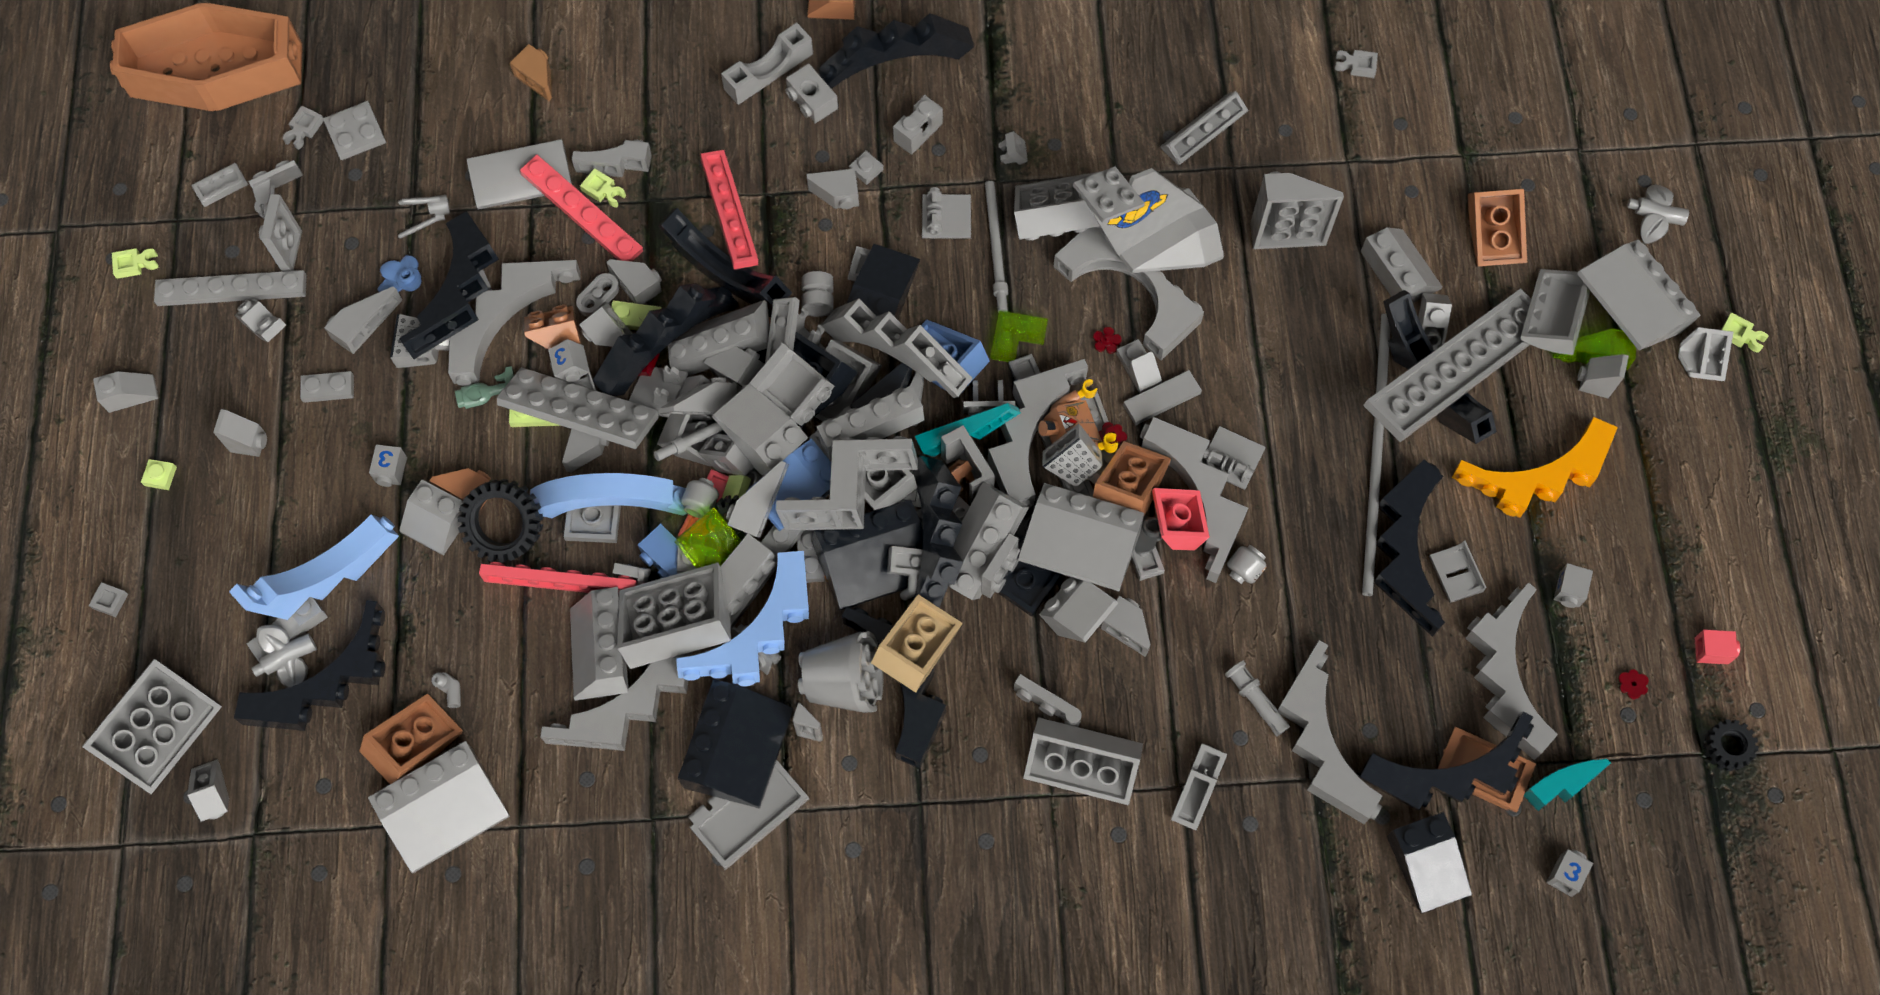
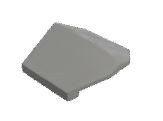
(1706, 353)

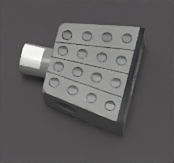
(399, 353)
(1074, 457)

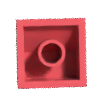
(1181, 518)

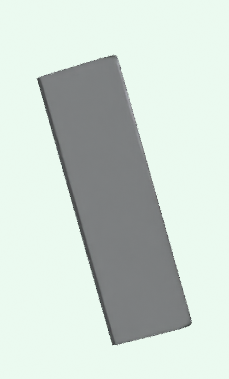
(1204, 128)

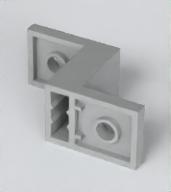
(847, 487)

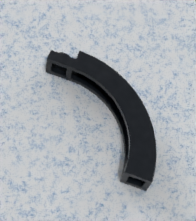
(717, 265)

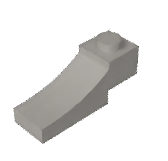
(613, 161)
(296, 626)

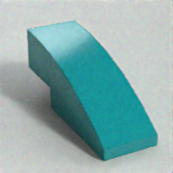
(1564, 782)

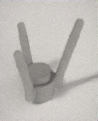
(437, 205)

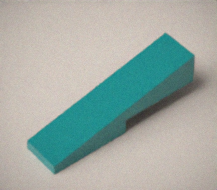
(976, 425)

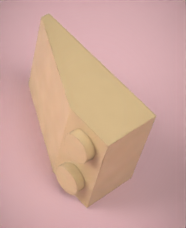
(916, 643)

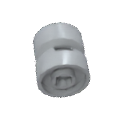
(817, 293)

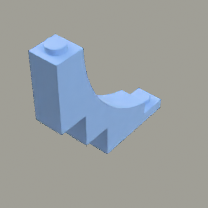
(285, 592)

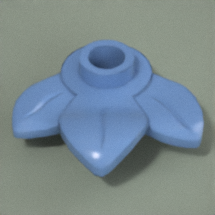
(401, 275)

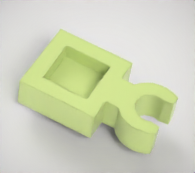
(600, 187)
(130, 262)
(1743, 332)

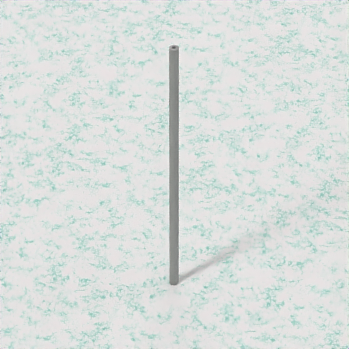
(1376, 460)

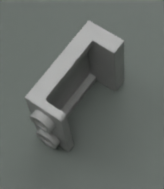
(792, 384)
(960, 445)

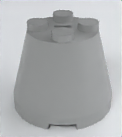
(842, 673)

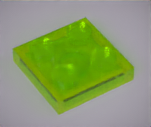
(708, 540)

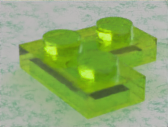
(1015, 328)

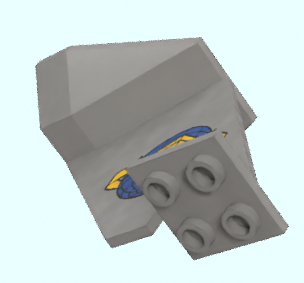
(1151, 221)

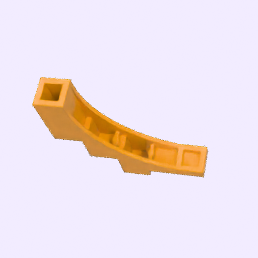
(1548, 481)

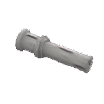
(1250, 688)

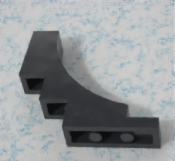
(450, 308)
(1404, 577)

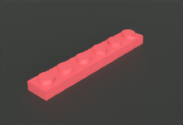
(729, 209)
(581, 210)
(551, 579)

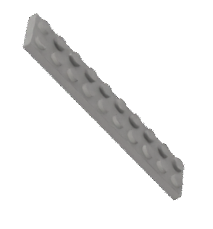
(1452, 369)

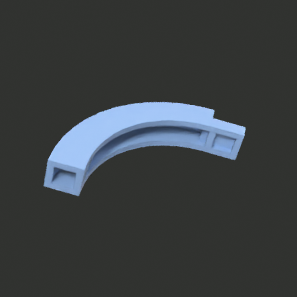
(605, 490)

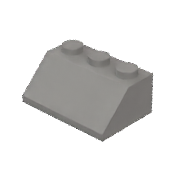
(1399, 264)
(684, 424)

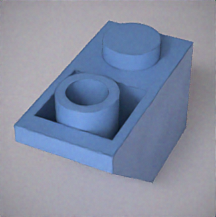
(660, 551)

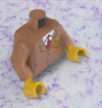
(1069, 412)

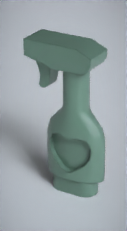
(480, 393)

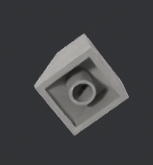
(431, 517)
(1077, 609)

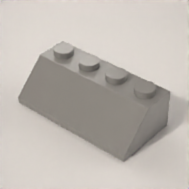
(740, 329)
(883, 486)
(982, 534)
(596, 661)
(1083, 761)

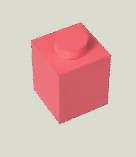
(1716, 647)

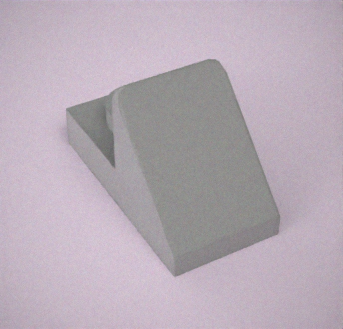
(1139, 365)

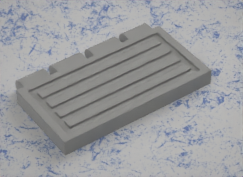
(735, 828)

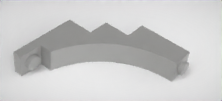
(520, 286)
(911, 346)
(1034, 398)
(1186, 456)
(609, 723)
(1335, 779)

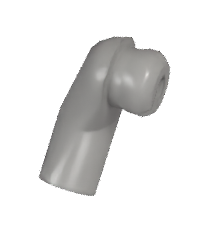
(450, 687)

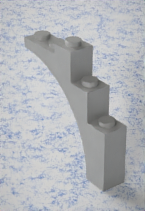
(1499, 672)

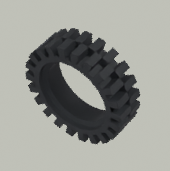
(474, 533)

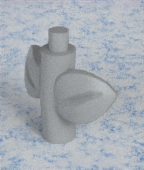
(1657, 213)
(283, 655)

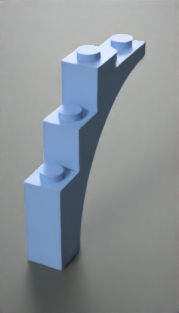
(765, 634)

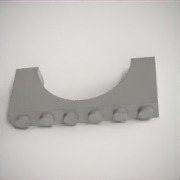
(1174, 311)

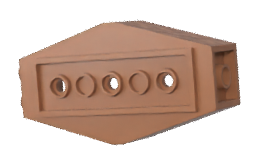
(252, 48)

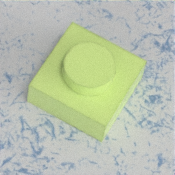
(158, 474)

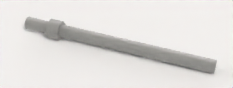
(1000, 287)
(680, 444)

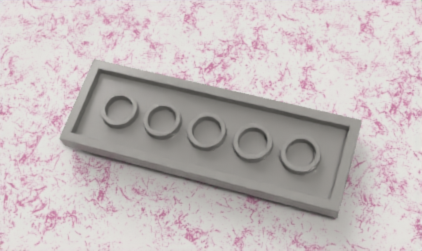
(578, 408)

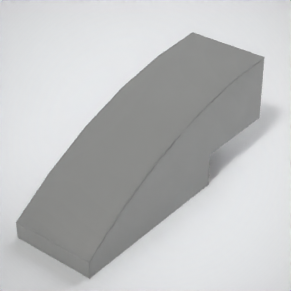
(1199, 786)

